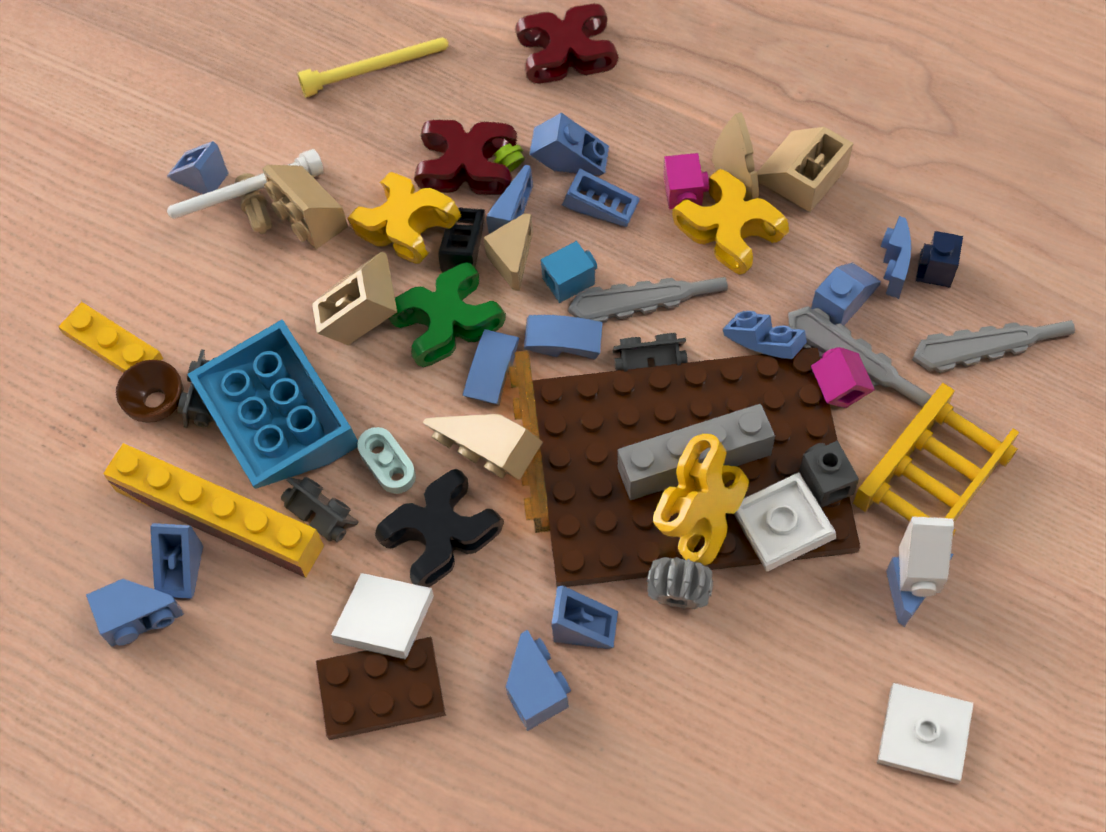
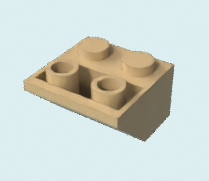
(806, 165)
(304, 204)
(356, 302)

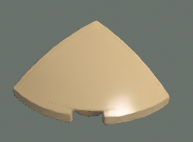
(734, 154)

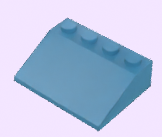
(273, 407)

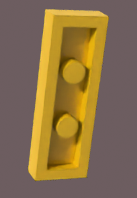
(106, 338)

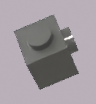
(828, 473)

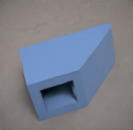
(568, 147)
(130, 609)
(533, 686)

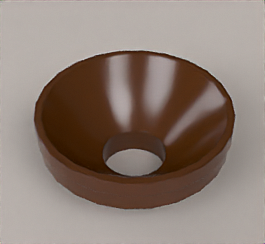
(143, 380)

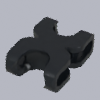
(439, 528)

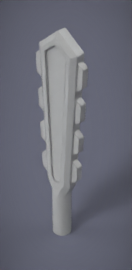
(646, 297)
(826, 335)
(967, 348)

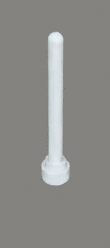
(309, 160)

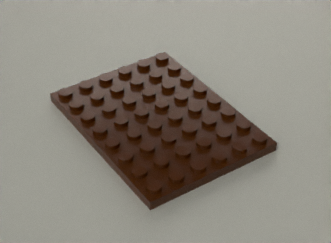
(591, 416)

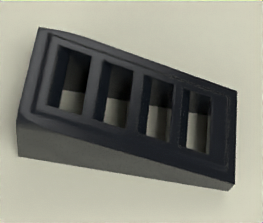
(465, 237)

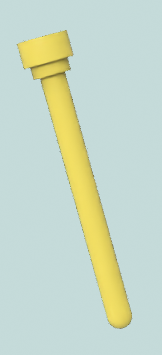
(313, 80)

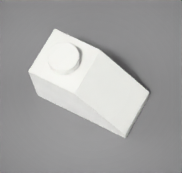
(925, 555)

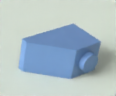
(844, 292)

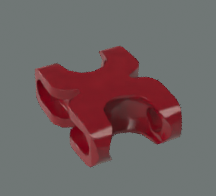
(566, 43)
(465, 157)

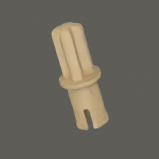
(254, 206)

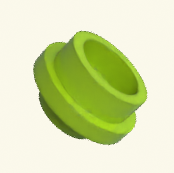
(510, 156)

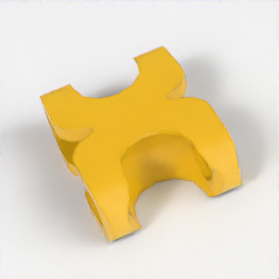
(404, 217)
(730, 221)
(701, 499)

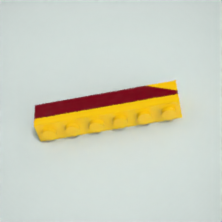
(214, 510)

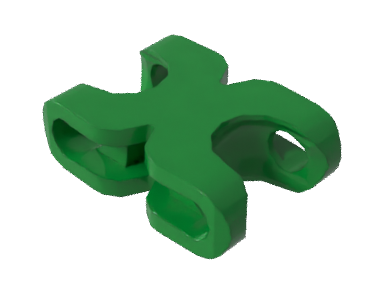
(446, 314)

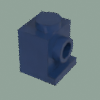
(939, 259)

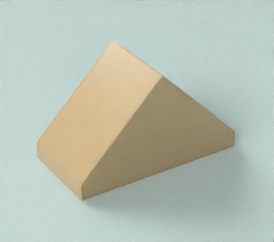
(509, 249)

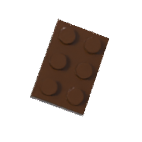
(379, 690)

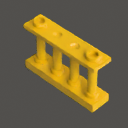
(919, 436)

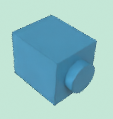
(568, 271)

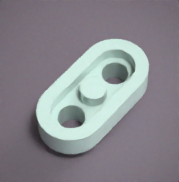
(388, 462)

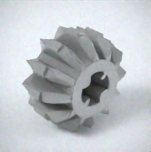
(680, 583)

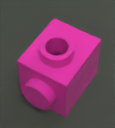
(684, 179)
(842, 377)

